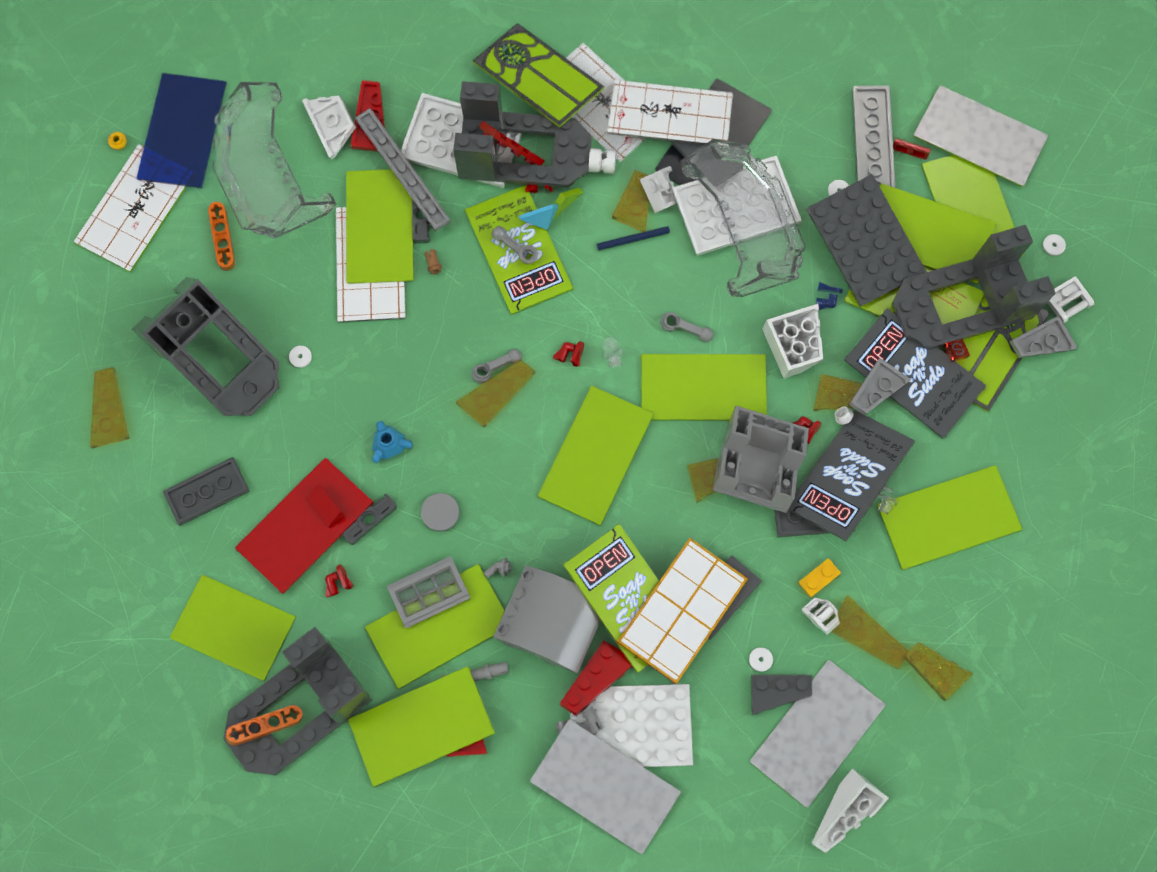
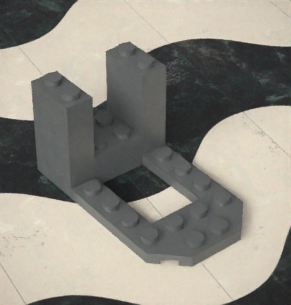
(478, 153)
(1002, 282)
(182, 321)
(333, 682)

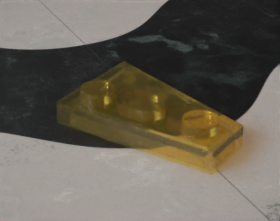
(938, 672)

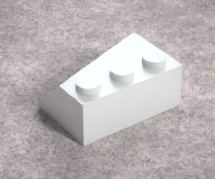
(795, 340)

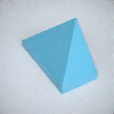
(540, 217)

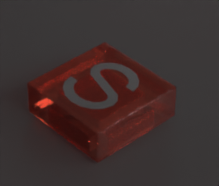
(956, 350)

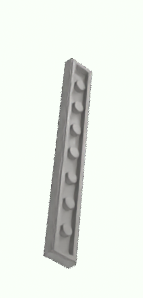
(403, 170)

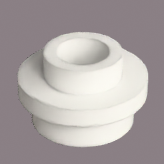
(843, 415)

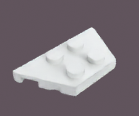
(331, 122)

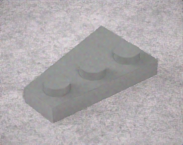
(1044, 339)
(878, 385)

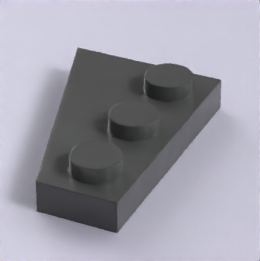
(778, 690)

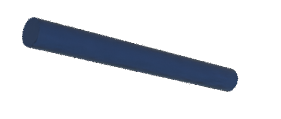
(633, 238)

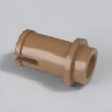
(434, 266)

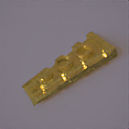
(494, 394)
(108, 415)
(867, 634)

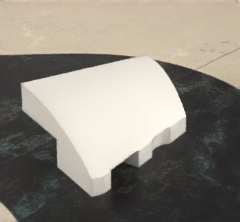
(659, 189)

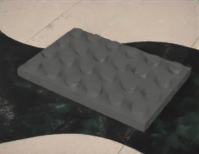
(865, 240)

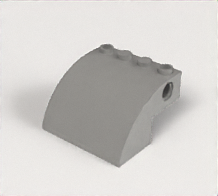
(760, 459)
(548, 619)

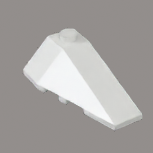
(850, 805)

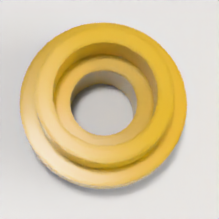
(119, 144)

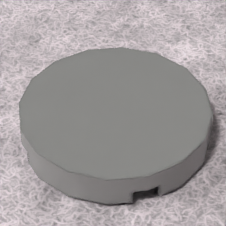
(440, 512)

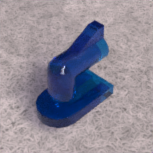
(832, 301)

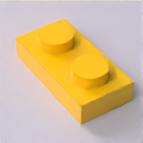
(819, 578)

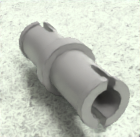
(490, 671)

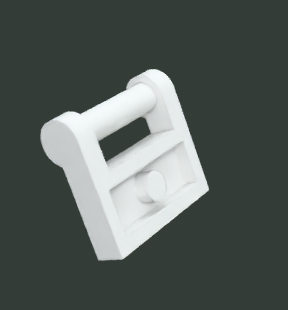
(1067, 293)

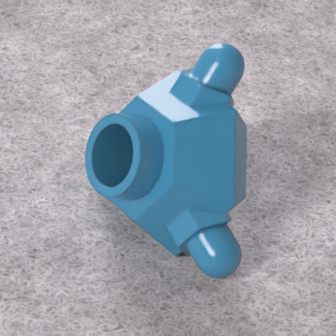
(388, 442)

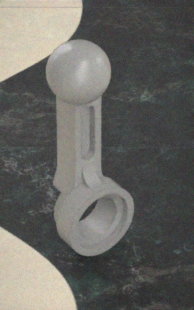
(500, 234)
(705, 334)
(511, 357)

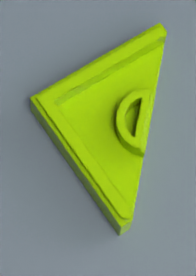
(566, 198)

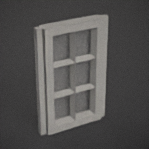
(428, 592)

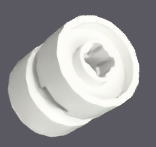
(602, 161)

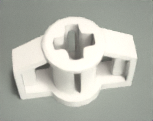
(822, 614)

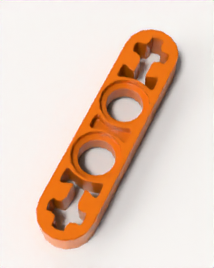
(220, 236)
(265, 728)

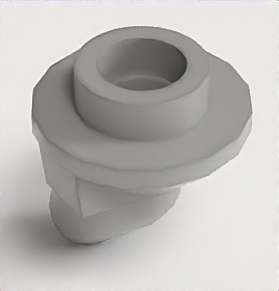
(503, 567)

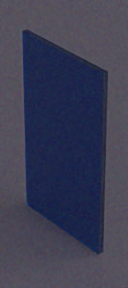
(181, 130)

